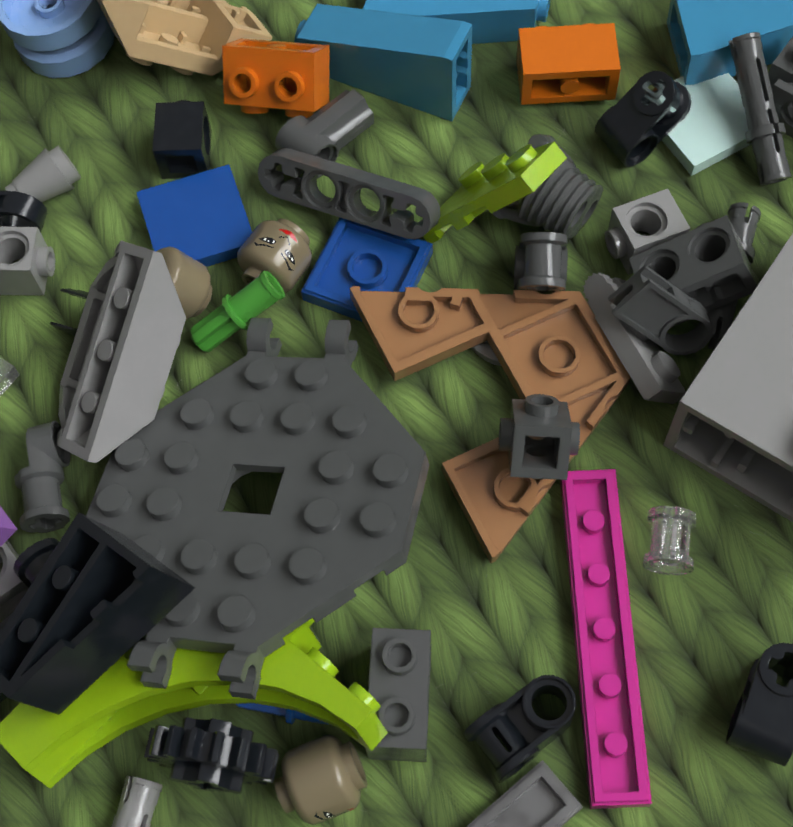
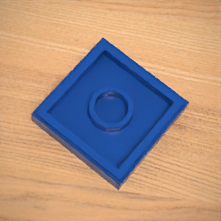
(197, 216)
(364, 259)

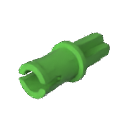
(237, 311)

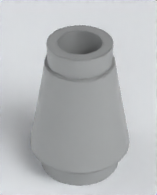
(46, 175)

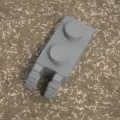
(647, 365)

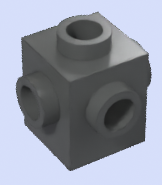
(539, 437)

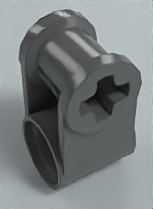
(541, 262)

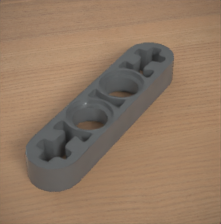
(347, 199)

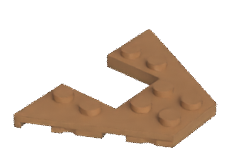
(543, 346)

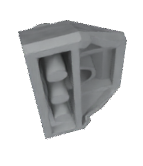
(120, 353)

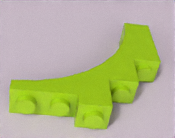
(290, 678)

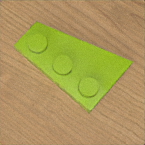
(496, 185)

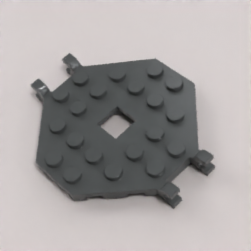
(334, 524)

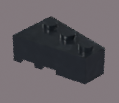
(83, 615)

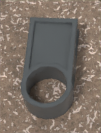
(654, 305)

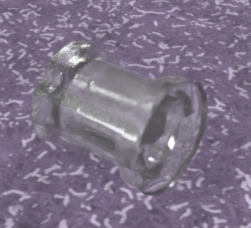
(670, 540)

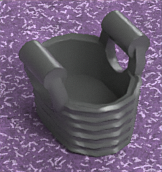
(560, 202)

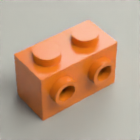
(568, 63)
(276, 76)

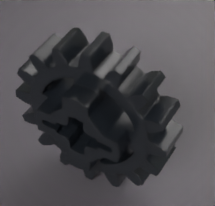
(211, 755)

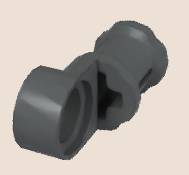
(42, 480)

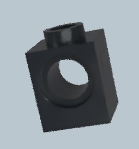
(181, 138)

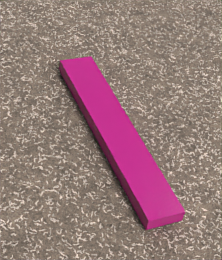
(604, 642)

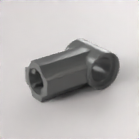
(328, 128)

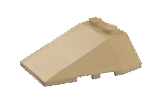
(180, 32)

